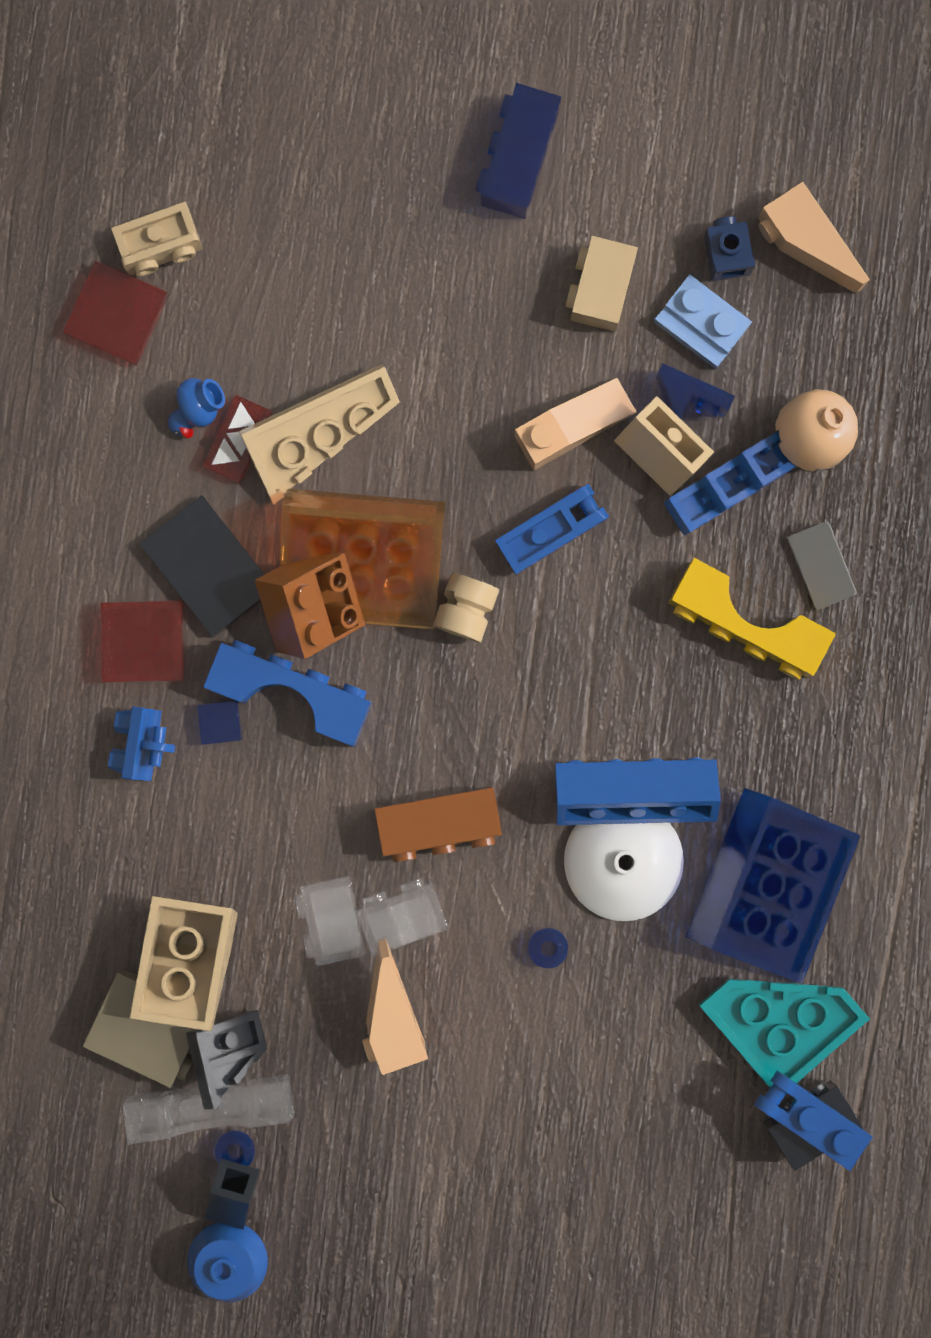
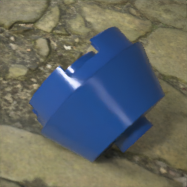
(227, 1262)

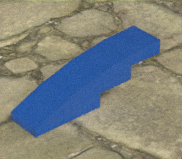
(729, 484)

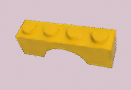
(705, 597)

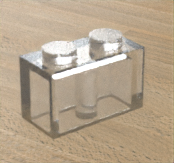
(403, 916)
(331, 920)

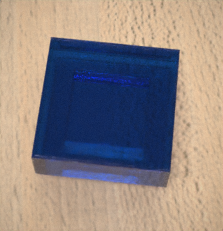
(220, 722)

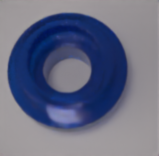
(542, 936)
(235, 1137)

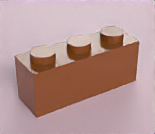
(438, 824)

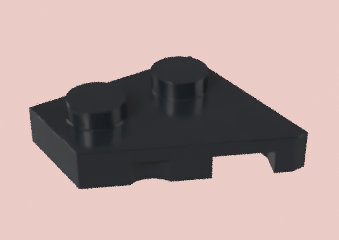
(225, 1054)

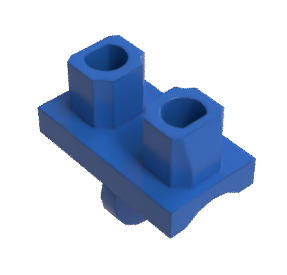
(143, 745)

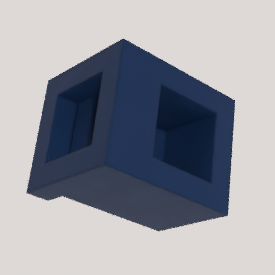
(723, 261)

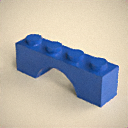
(241, 675)

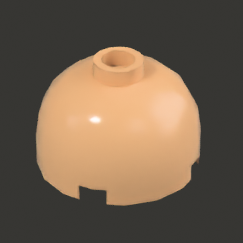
(817, 429)

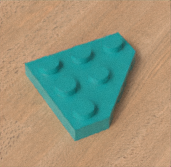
(783, 1023)

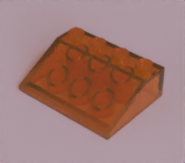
(388, 545)

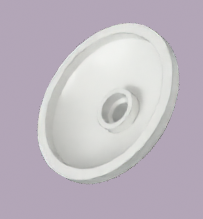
(617, 893)

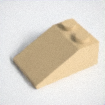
(183, 963)

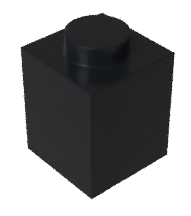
(232, 1194)

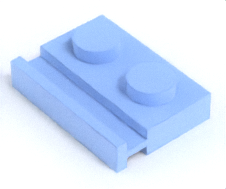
(702, 321)

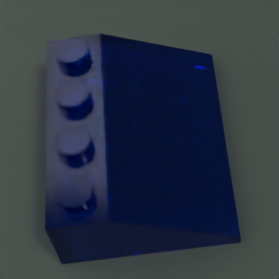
(773, 885)

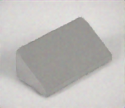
(822, 565)

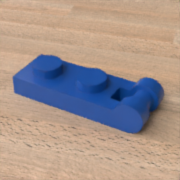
(550, 530)
(815, 1121)

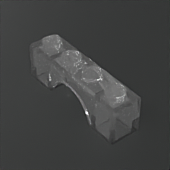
(181, 1110)

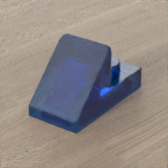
(682, 388)

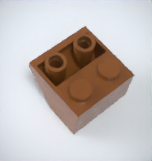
(310, 604)

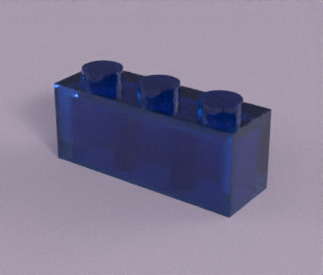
(518, 150)

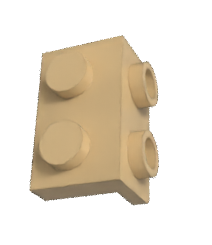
(157, 240)

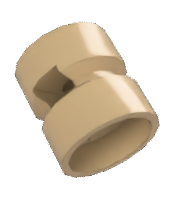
(466, 607)

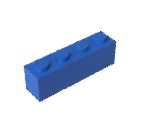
(637, 792)

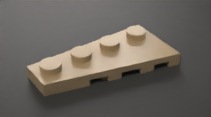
(308, 433)

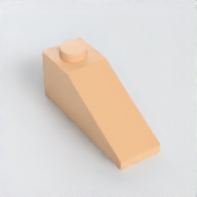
(807, 235)
(573, 423)
(391, 1024)

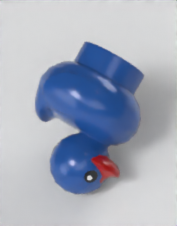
(197, 404)

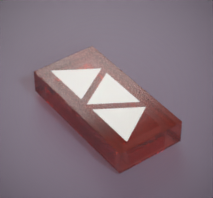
(228, 453)

